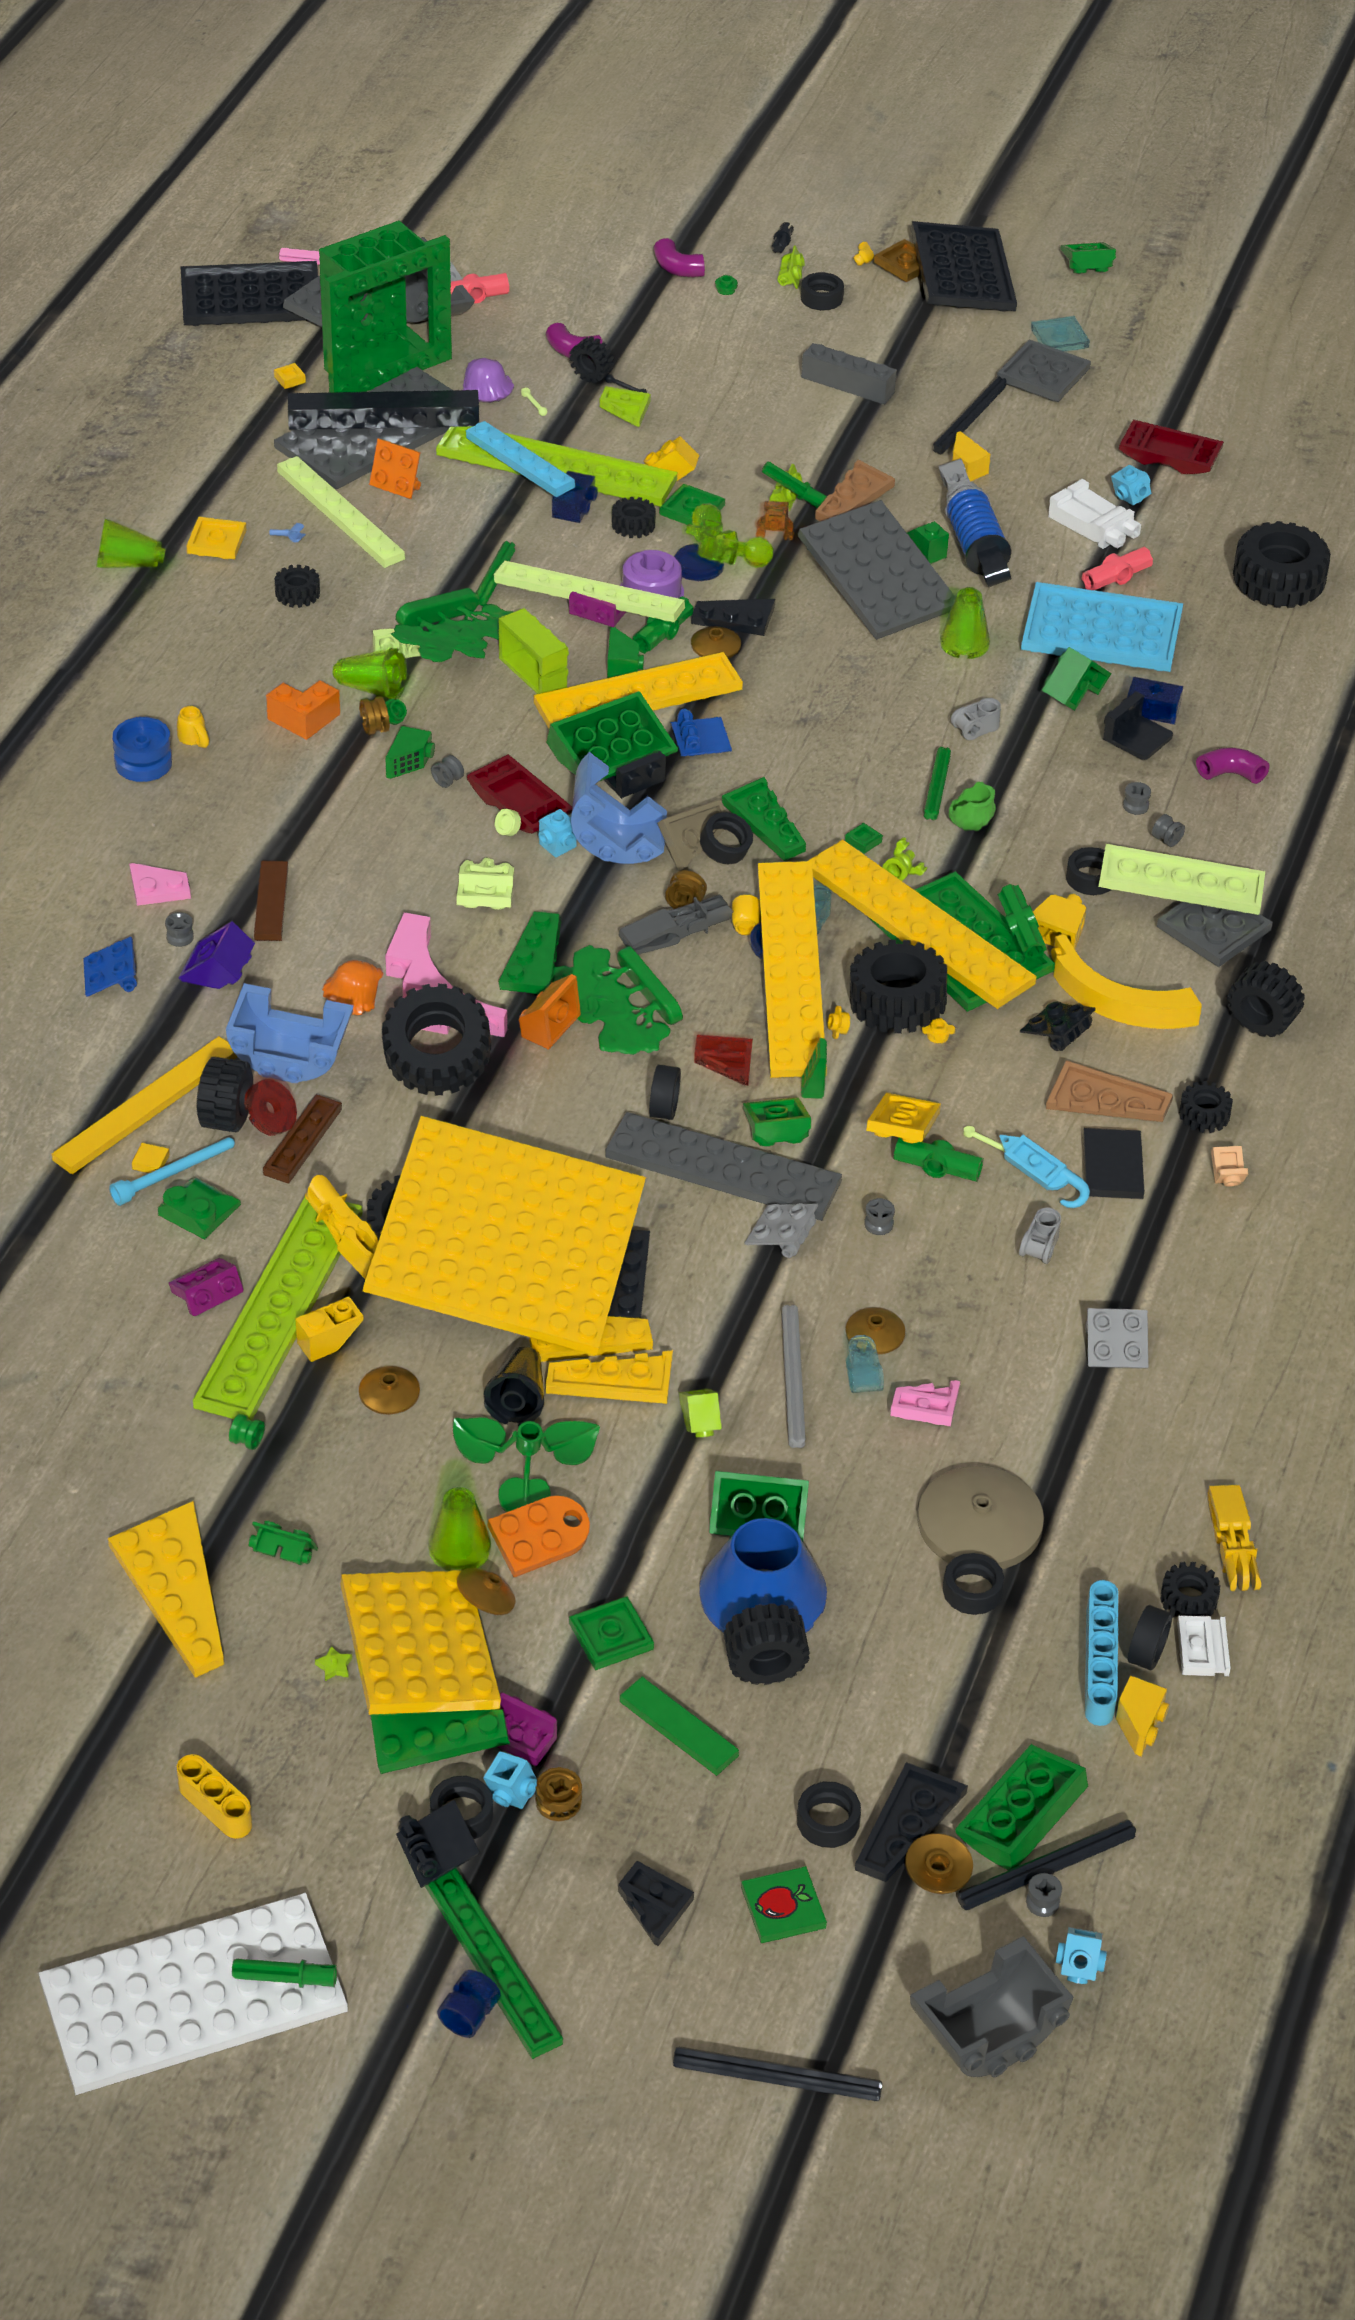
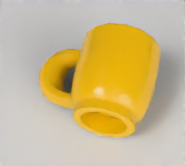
(191, 727)
(745, 913)

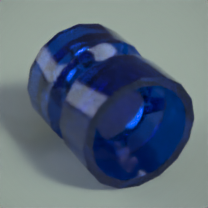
(467, 2005)

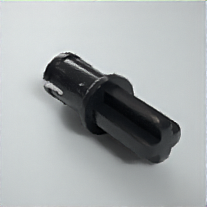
(782, 237)

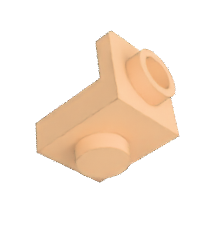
(1228, 1165)

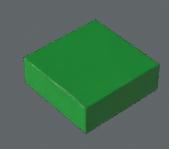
(863, 838)

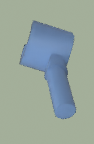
(293, 533)

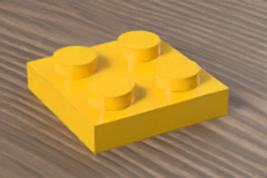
(216, 538)

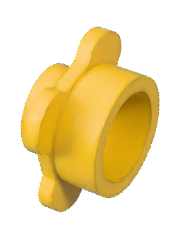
(838, 1022)
(938, 1031)

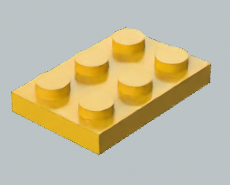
(903, 1117)

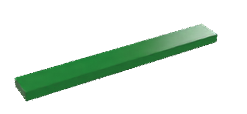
(493, 1959)

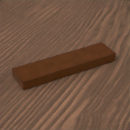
(271, 901)
(302, 1139)

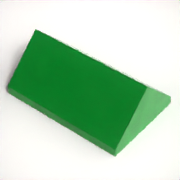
(751, 1497)

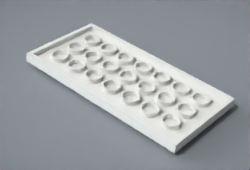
(178, 1994)

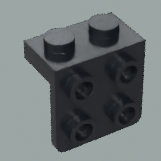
(1132, 731)
(638, 775)

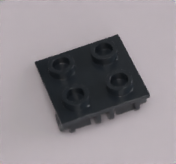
(1061, 1023)
(436, 1843)

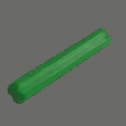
(488, 585)
(937, 783)

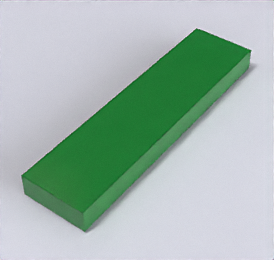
(679, 1726)

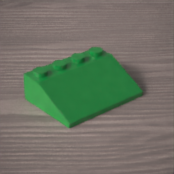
(612, 733)

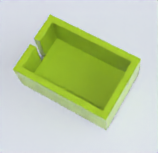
(533, 652)

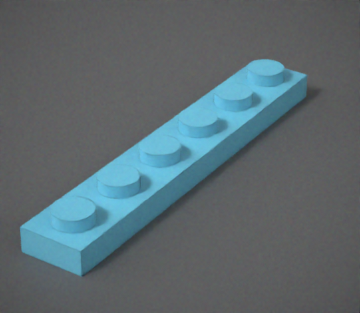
(520, 458)

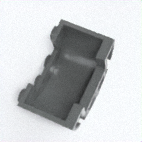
(418, 297)
(997, 2014)

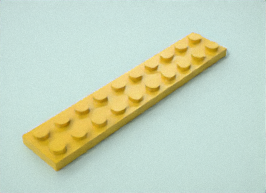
(917, 919)
(790, 965)

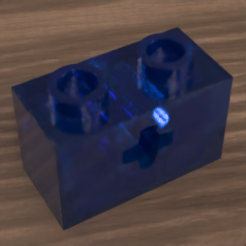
(577, 501)
(1161, 699)

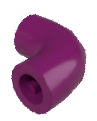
(678, 263)
(563, 340)
(1232, 761)

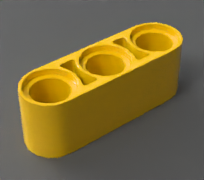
(226, 1801)

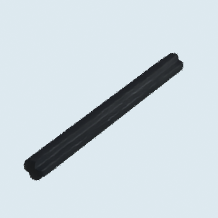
(969, 415)
(1048, 1863)
(777, 2073)

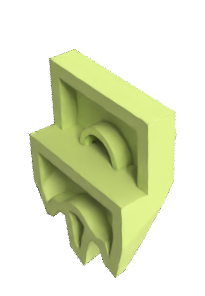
(485, 884)

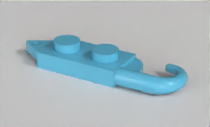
(1043, 1167)

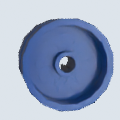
(142, 749)

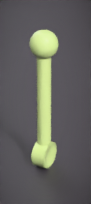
(525, 392)
(969, 1132)

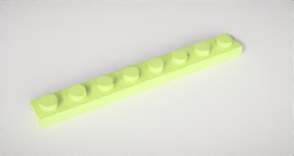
(341, 512)
(563, 584)

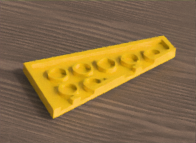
(171, 1575)

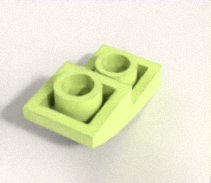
(384, 640)

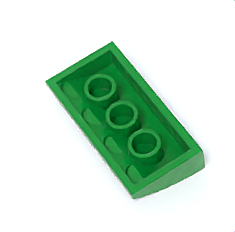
(1023, 1807)

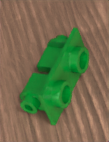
(271, 1537)

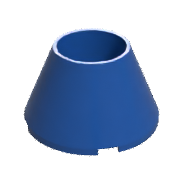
(734, 1584)

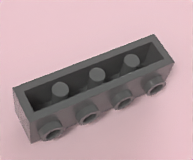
(848, 373)

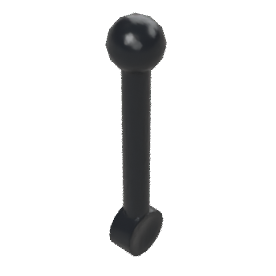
(610, 379)

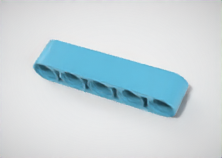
(1101, 1653)

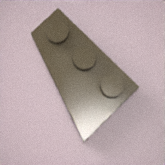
(684, 830)

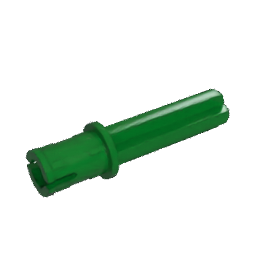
(803, 490)
(286, 1972)

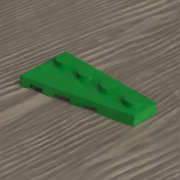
(766, 818)
(534, 957)

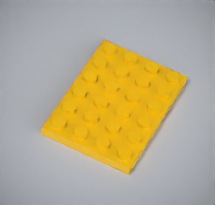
(418, 1643)

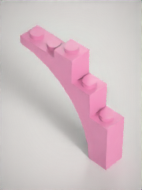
(411, 961)

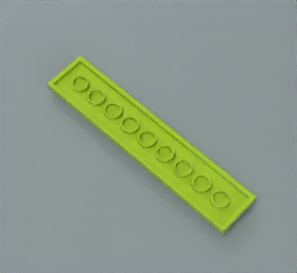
(611, 474)
(268, 1322)

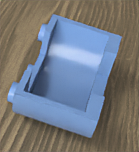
(608, 826)
(282, 1042)

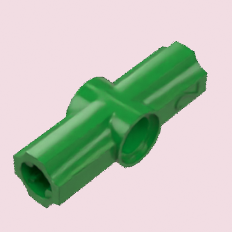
(658, 629)
(1022, 921)
(939, 1159)

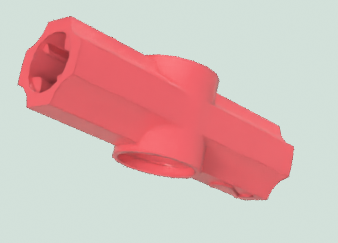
(483, 286)
(1117, 569)

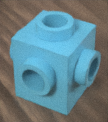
(1131, 484)
(557, 833)
(510, 1780)
(1081, 1943)

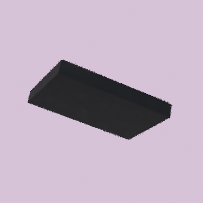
(1113, 1163)

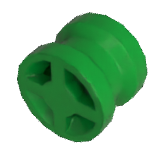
(246, 1431)

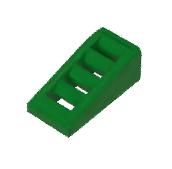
(815, 1072)

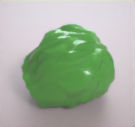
(973, 807)

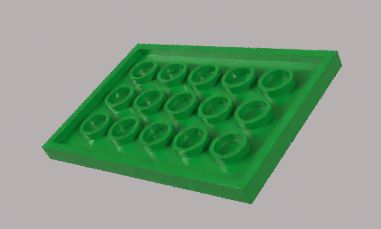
(976, 913)

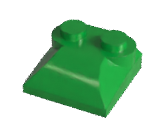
(1089, 256)
(778, 1121)
(197, 1207)

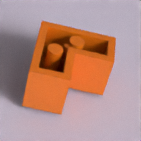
(303, 712)

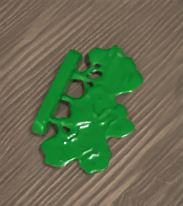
(448, 634)
(608, 1000)

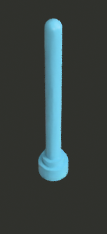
(123, 1191)

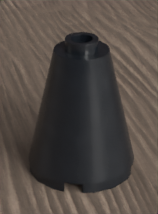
(516, 1388)

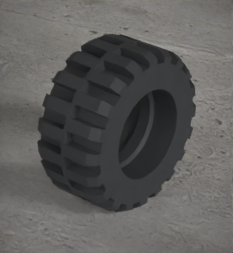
(1281, 564)
(429, 1008)

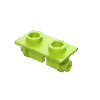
(791, 268)
(783, 494)

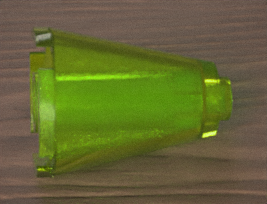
(127, 548)
(966, 626)
(373, 672)
(459, 1532)

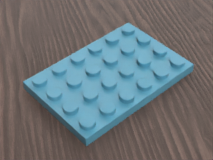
(1103, 626)

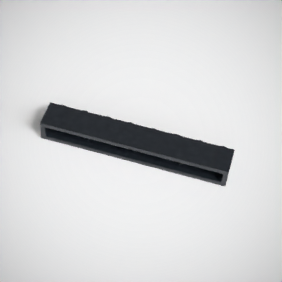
(383, 409)

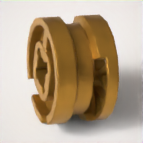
(374, 715)
(684, 889)
(567, 1795)

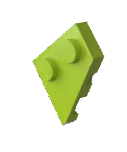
(625, 404)

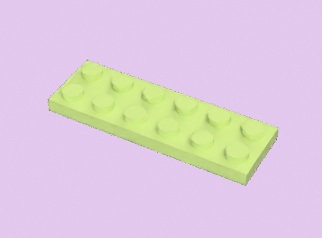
(1182, 879)

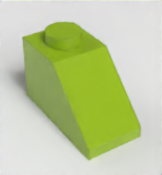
(700, 1411)

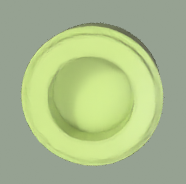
(507, 822)

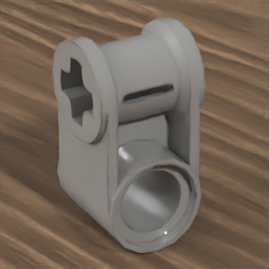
(979, 719)
(1042, 1235)

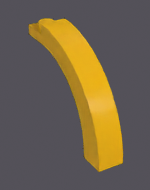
(1119, 1002)

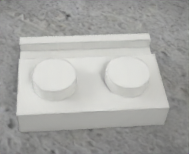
(1203, 1645)

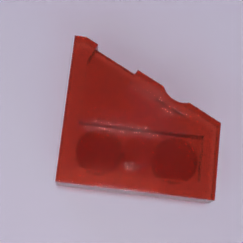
(725, 1056)

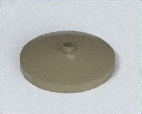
(981, 1514)

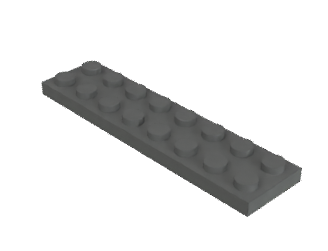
(721, 1164)

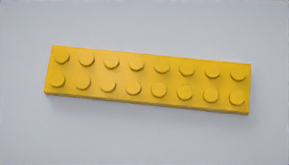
(660, 687)

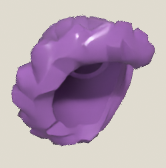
(489, 380)

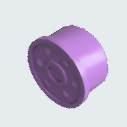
(654, 573)

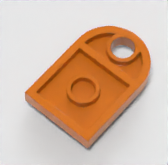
(538, 1534)

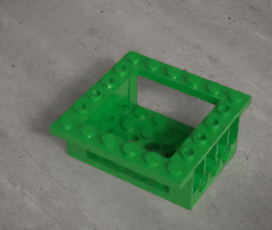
(382, 346)

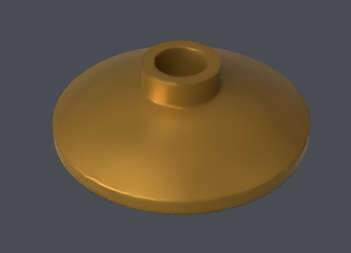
(715, 640)
(878, 1324)
(389, 1390)
(486, 1591)
(943, 1853)

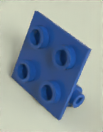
(699, 735)
(109, 967)

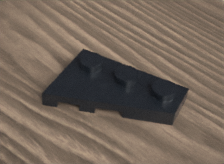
(742, 616)

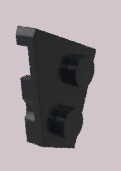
(654, 1900)

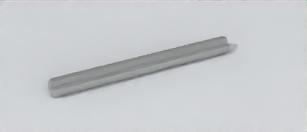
(793, 1376)

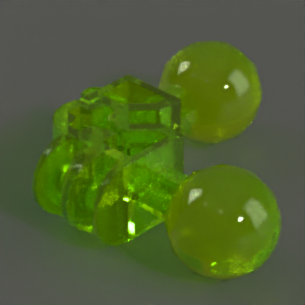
(724, 546)

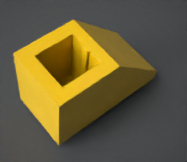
(674, 456)
(973, 456)
(327, 1328)
(1139, 1711)

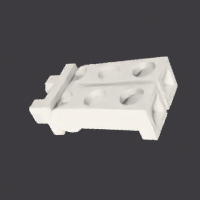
(1093, 515)

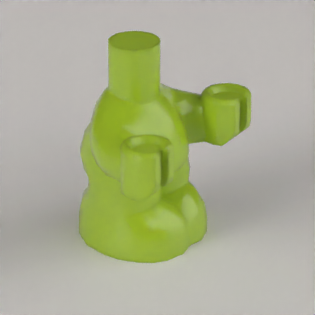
(901, 863)

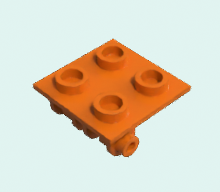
(395, 469)

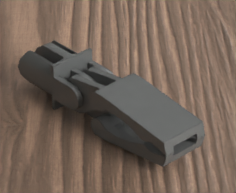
(669, 926)

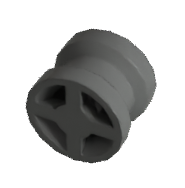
(447, 771)
(1137, 798)
(1168, 830)
(179, 929)
(879, 1216)
(1038, 1901)

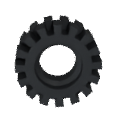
(598, 353)
(633, 517)
(297, 586)
(1208, 1096)
(1193, 1578)

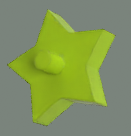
(334, 1664)

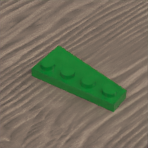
(427, 1737)

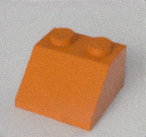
(551, 1012)

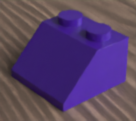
(218, 958)

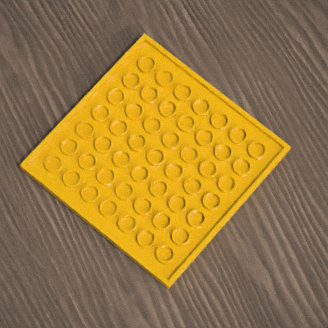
(506, 1235)

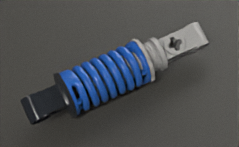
(975, 525)

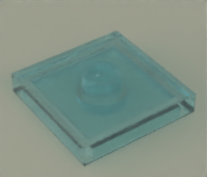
(1061, 333)

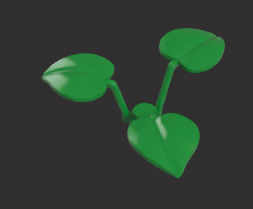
(482, 1437)

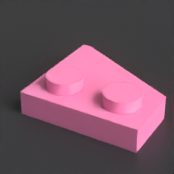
(158, 884)
(926, 1403)

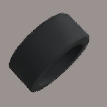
(822, 300)
(720, 852)
(1080, 881)
(665, 1092)
(973, 1602)
(1150, 1637)
(470, 1788)
(828, 1835)

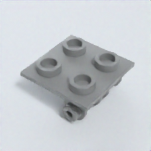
(784, 1226)
(1117, 1338)

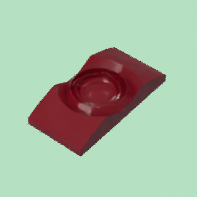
(1170, 448)
(513, 787)

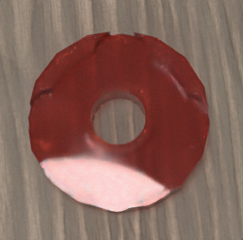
(281, 1101)

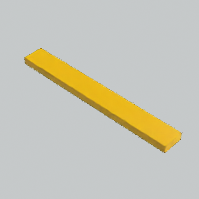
(139, 1108)

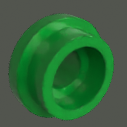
(726, 285)
(396, 711)

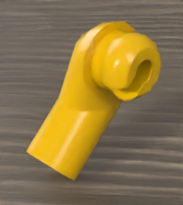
(865, 254)

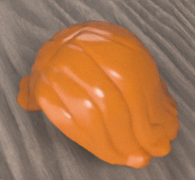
(354, 985)

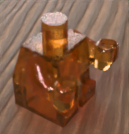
(775, 519)

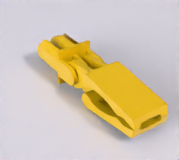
(352, 1235)
(1231, 1529)

